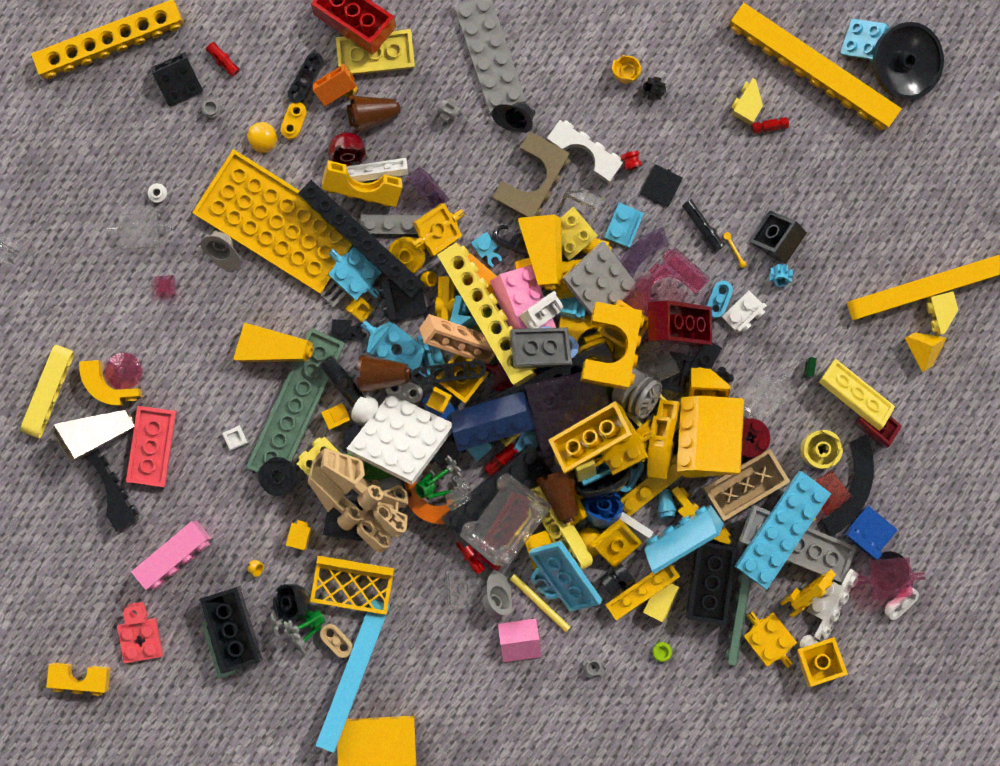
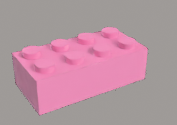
(516, 293)
(171, 555)

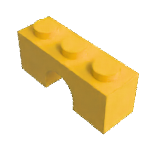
(61, 678)

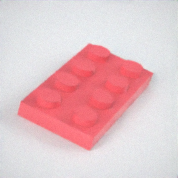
(151, 446)

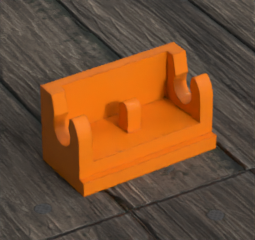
(334, 85)

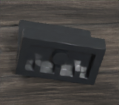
(176, 79)

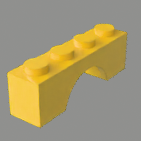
(384, 190)

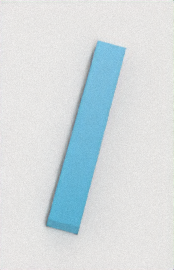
(351, 678)

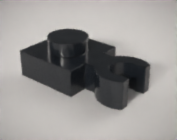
(342, 329)

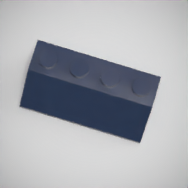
(491, 421)

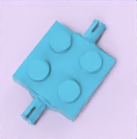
(354, 273)

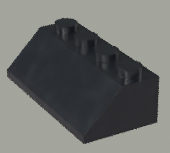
(231, 629)

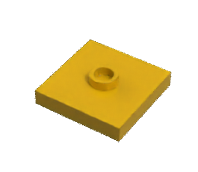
(616, 543)

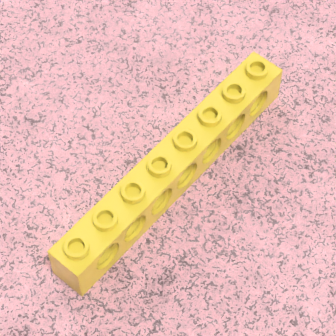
(450, 259)

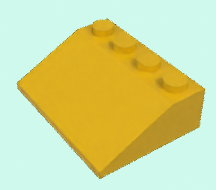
(710, 436)

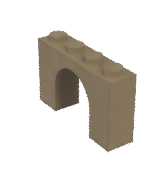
(529, 203)

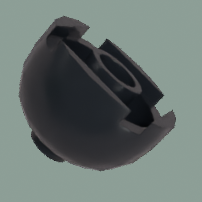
(291, 602)

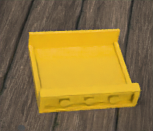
(378, 742)

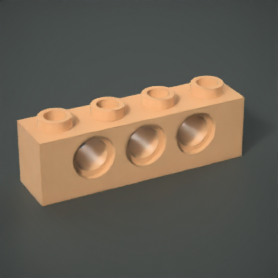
(456, 339)

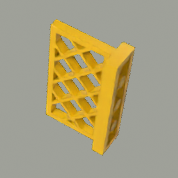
(354, 568)

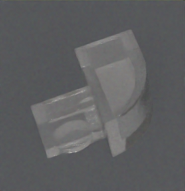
(666, 289)

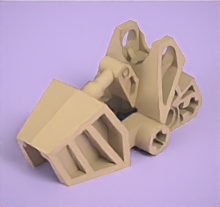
(338, 473)

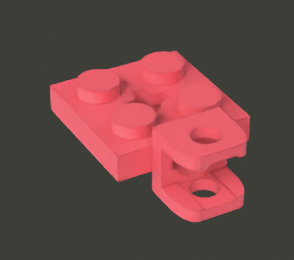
(135, 626)

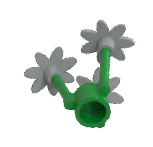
(426, 487)
(313, 620)

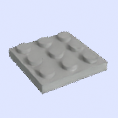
(599, 278)

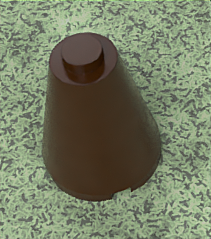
(370, 112)
(381, 373)
(561, 494)

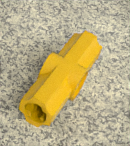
(445, 298)

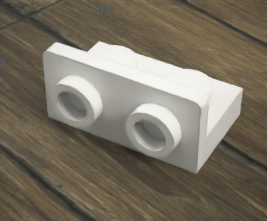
(743, 312)

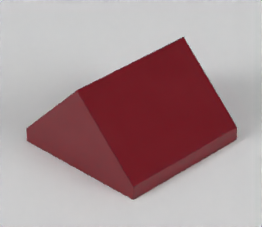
(883, 437)

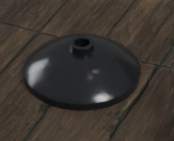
(604, 487)

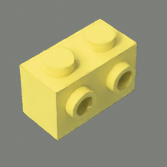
(307, 458)

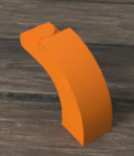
(423, 509)

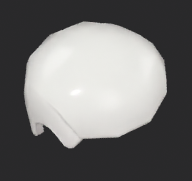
(364, 410)

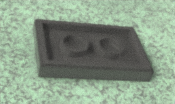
(540, 347)

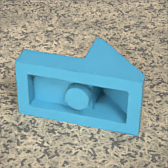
(460, 313)

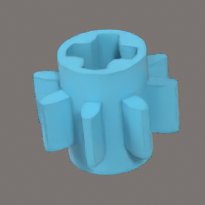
(781, 275)

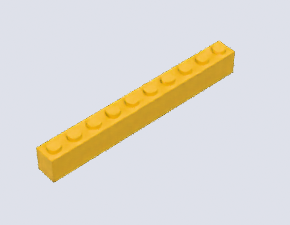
(815, 67)

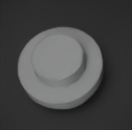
(211, 108)

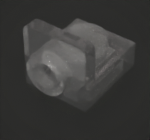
(458, 496)

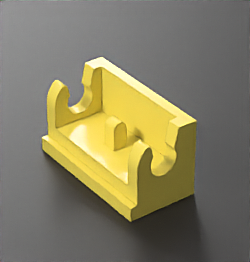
(661, 603)

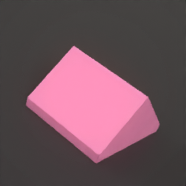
(519, 640)

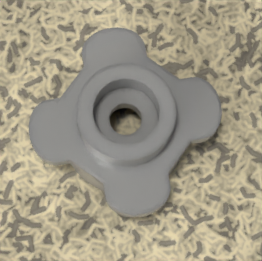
(597, 663)

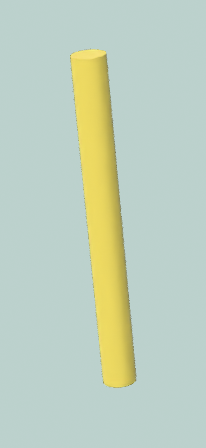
(540, 603)

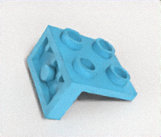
(862, 38)

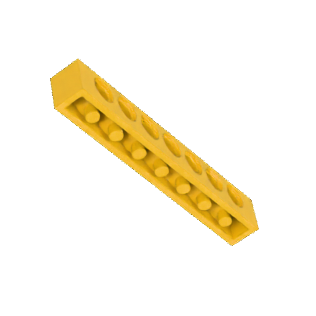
(80, 43)

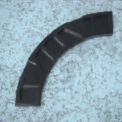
(860, 487)

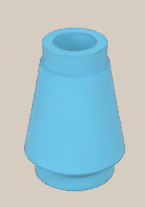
(666, 505)

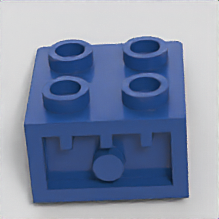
(870, 532)

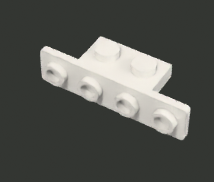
(830, 603)

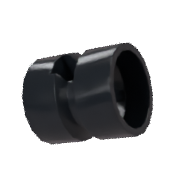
(617, 580)

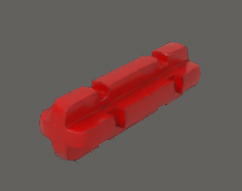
(770, 125)

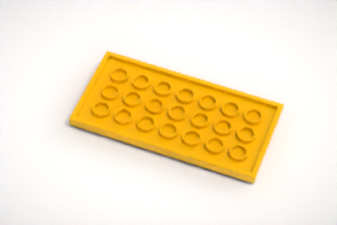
(271, 220)

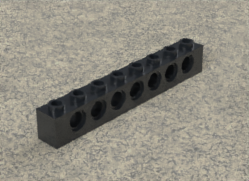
(361, 239)
(601, 352)

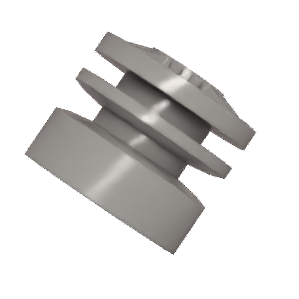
(641, 396)

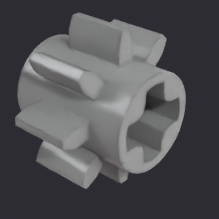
(449, 110)

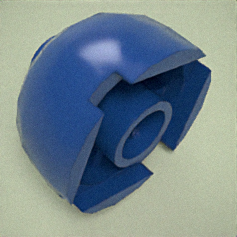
(603, 511)

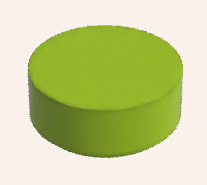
(662, 651)

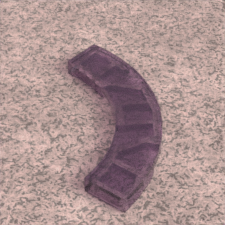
(642, 249)

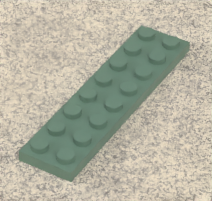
(295, 404)

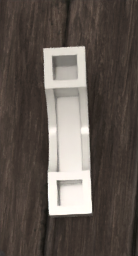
(605, 164)

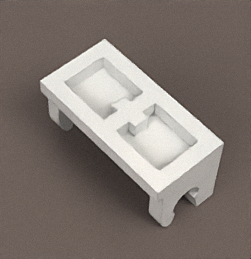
(541, 311)

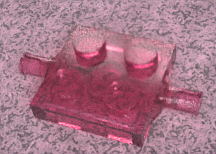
(891, 578)

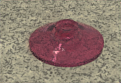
(132, 374)

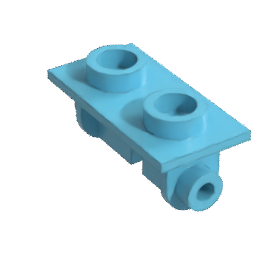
(432, 355)

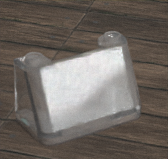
(506, 521)

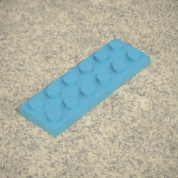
(782, 530)

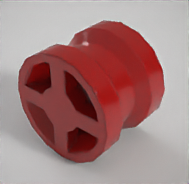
(631, 160)

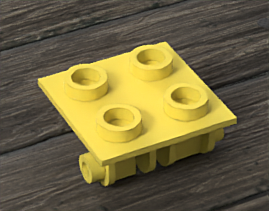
(575, 233)

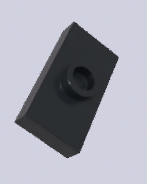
(706, 356)

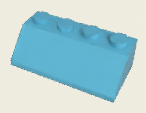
(683, 538)

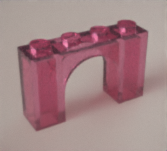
(673, 265)

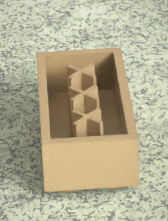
(736, 492)

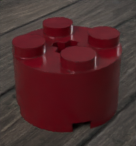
(760, 439)

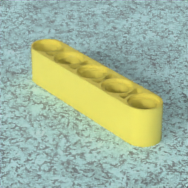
(47, 391)
(567, 534)

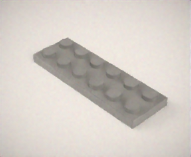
(489, 53)
(814, 551)

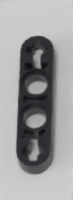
(448, 369)

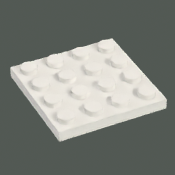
(400, 438)

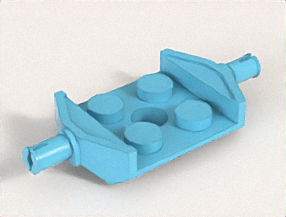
(389, 334)

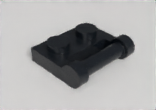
(667, 383)

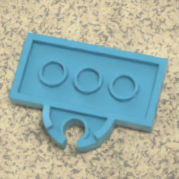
(562, 577)

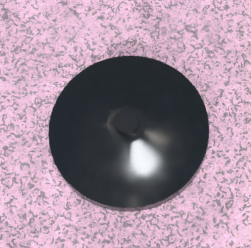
(908, 60)

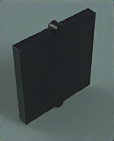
(661, 185)

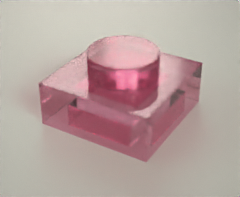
(165, 285)

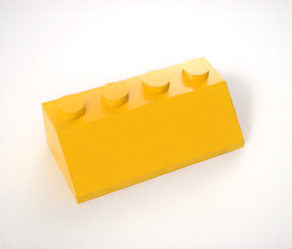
(591, 436)

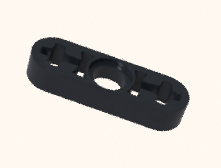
(307, 63)

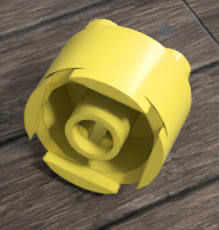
(831, 446)

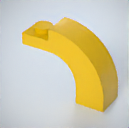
(93, 380)

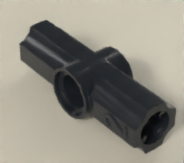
(336, 373)

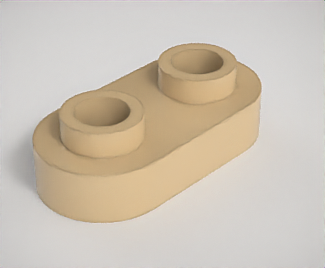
(335, 642)

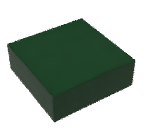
(810, 367)

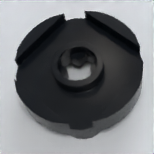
(269, 468)

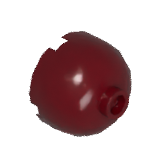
(346, 148)

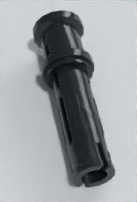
(708, 234)

